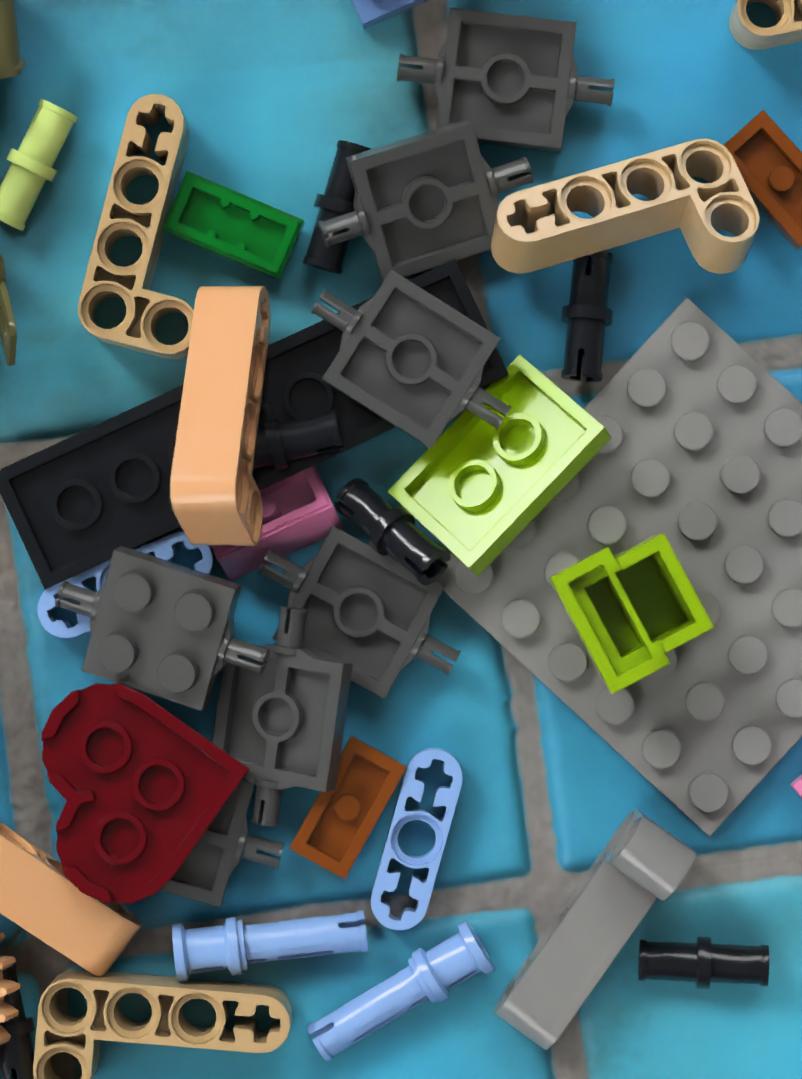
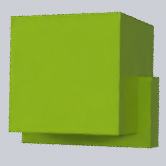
(631, 608)

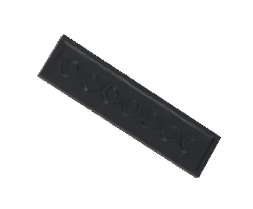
(115, 478)

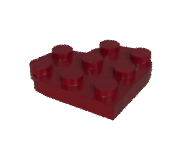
(134, 790)

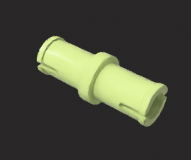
(33, 162)

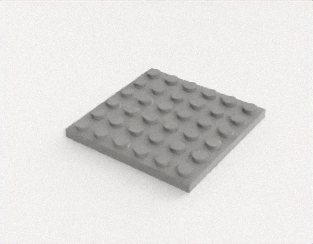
(715, 464)

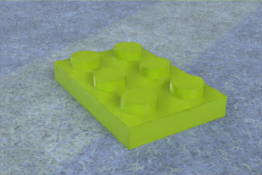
(490, 483)

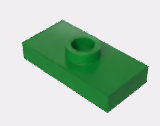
(233, 226)

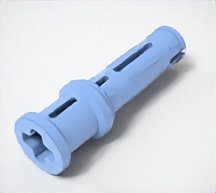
(236, 944)
(427, 977)

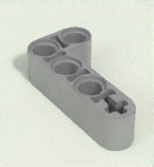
(592, 927)

